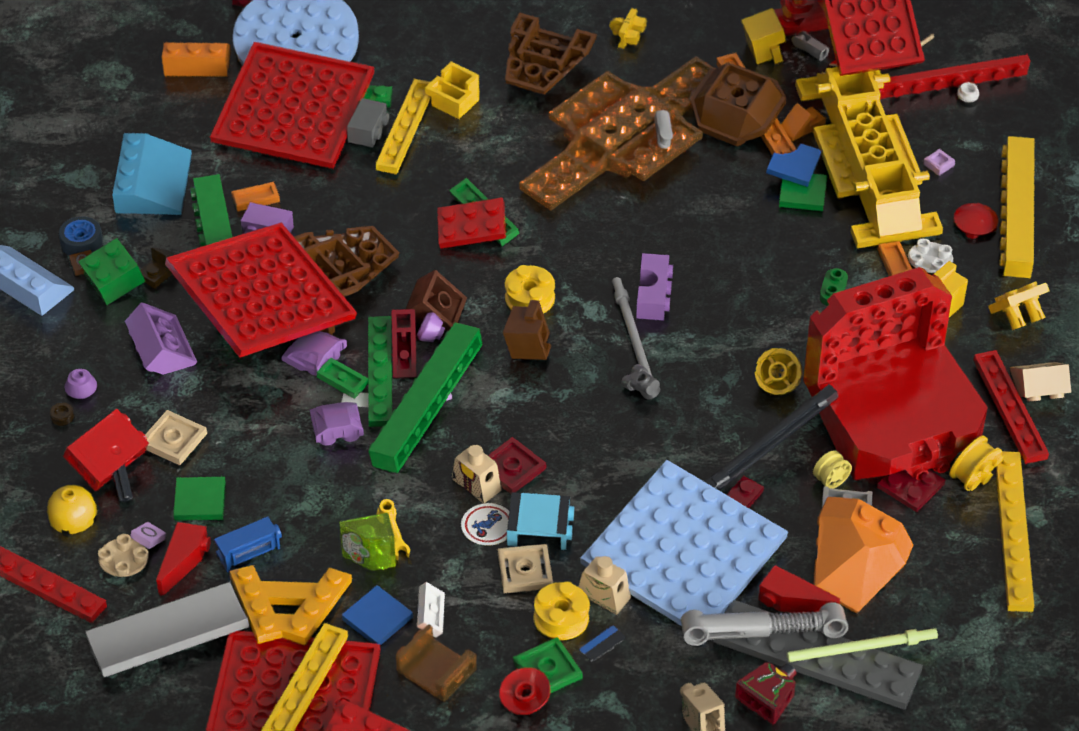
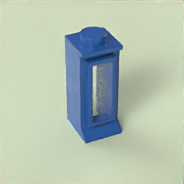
(247, 542)

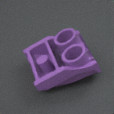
(313, 351)
(335, 422)

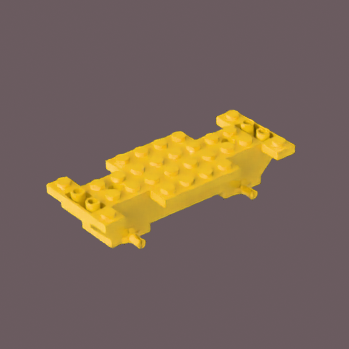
(869, 157)

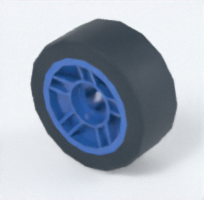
(80, 235)

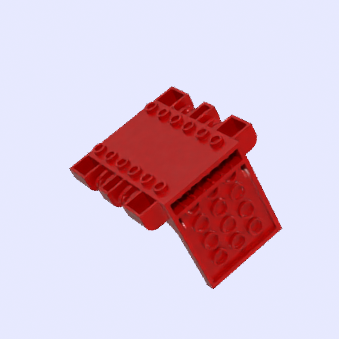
(862, 32)

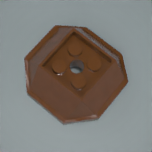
(736, 103)

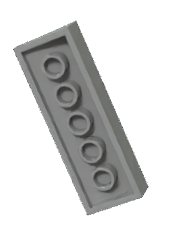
(166, 629)

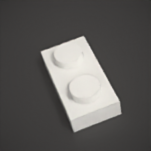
(430, 608)

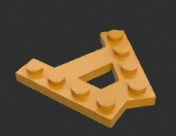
(313, 598)

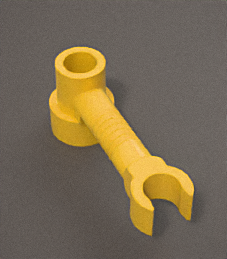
(387, 506)

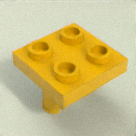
(1026, 295)

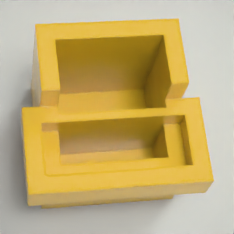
(763, 35)
(455, 90)
(954, 283)

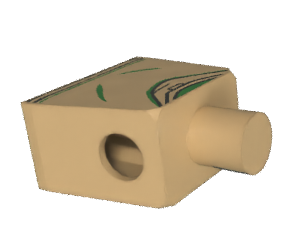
(606, 584)
(702, 703)

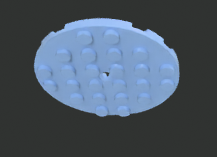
(324, 26)

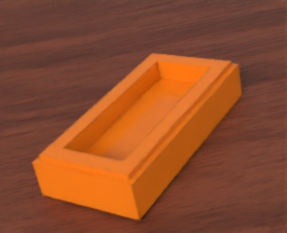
(261, 194)
(894, 258)

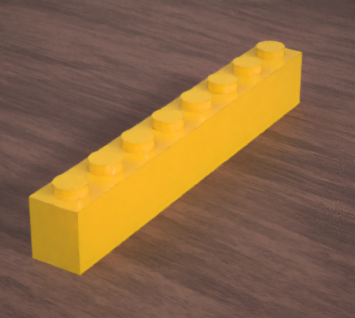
(1018, 208)

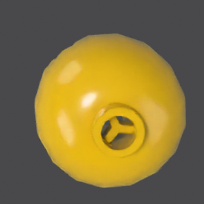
(770, 367)
(71, 509)

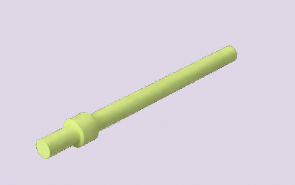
(909, 637)

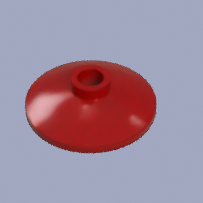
(523, 682)

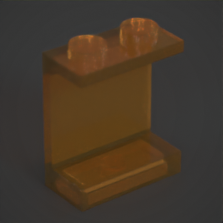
(434, 665)

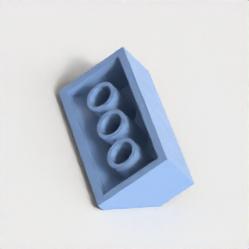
(30, 282)

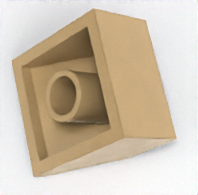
(1042, 380)

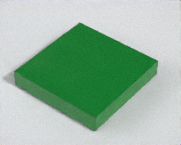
(803, 197)
(199, 498)
(553, 661)

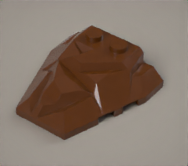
(542, 57)
(349, 257)

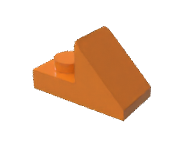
(801, 122)

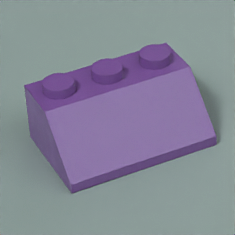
(159, 340)

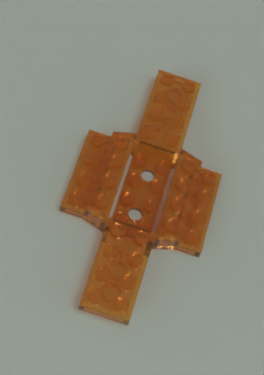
(610, 106)

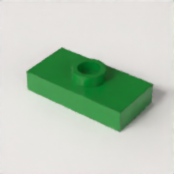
(342, 378)

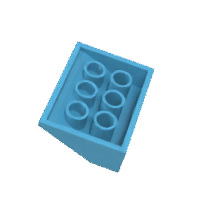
(150, 176)

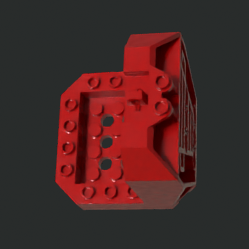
(895, 381)

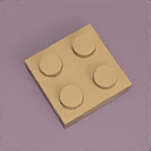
(174, 437)

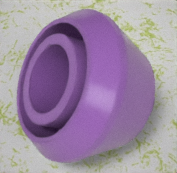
(430, 328)
(80, 384)

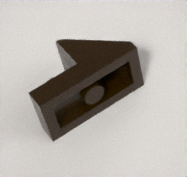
(156, 271)

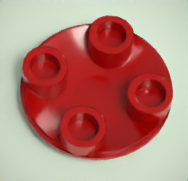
(975, 219)

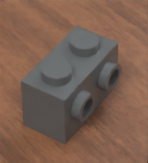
(367, 122)

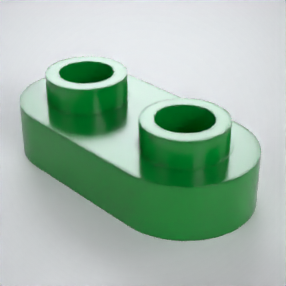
(834, 282)

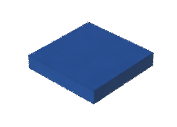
(377, 616)

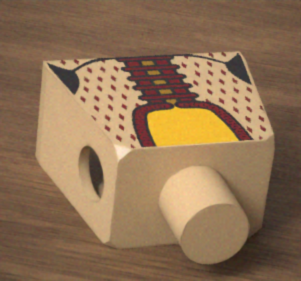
(477, 473)

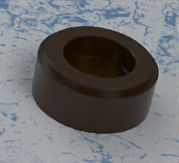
(61, 414)

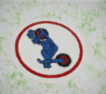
(486, 524)

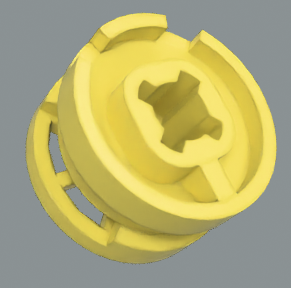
(832, 468)

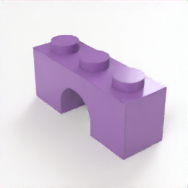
(655, 274)

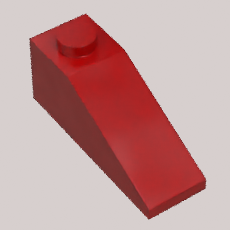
(182, 555)
(792, 594)

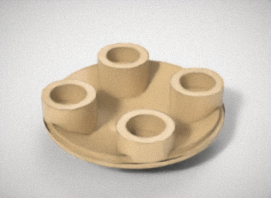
(123, 556)

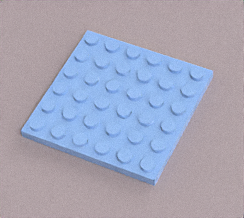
(686, 544)

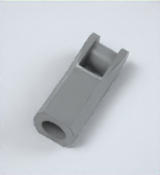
(810, 45)
(663, 128)

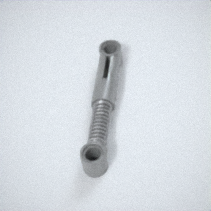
(702, 627)

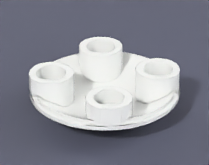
(929, 255)

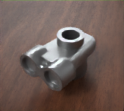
(641, 381)

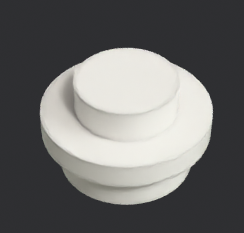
(968, 92)

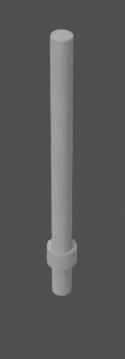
(622, 298)

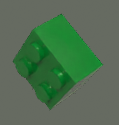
(111, 271)

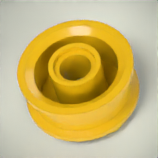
(529, 284)
(976, 463)
(561, 610)

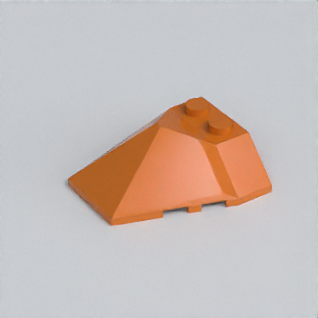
(857, 550)

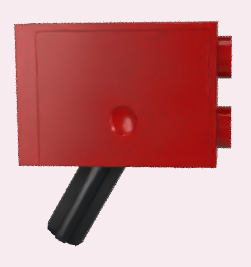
(107, 452)

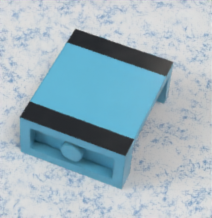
(540, 517)

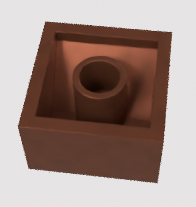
(439, 296)

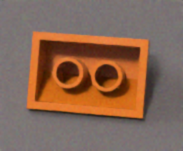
(196, 59)

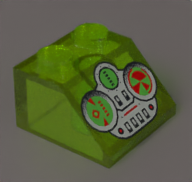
(369, 541)

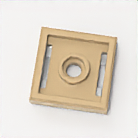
(521, 557)

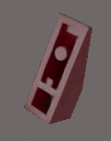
(404, 343)

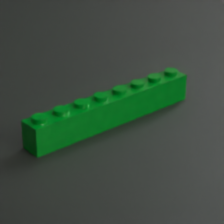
(425, 397)

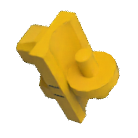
(628, 28)

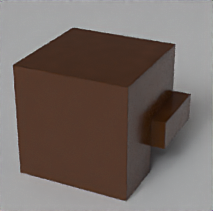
(527, 332)

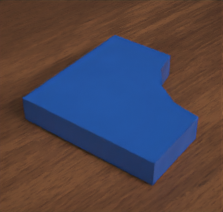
(795, 166)

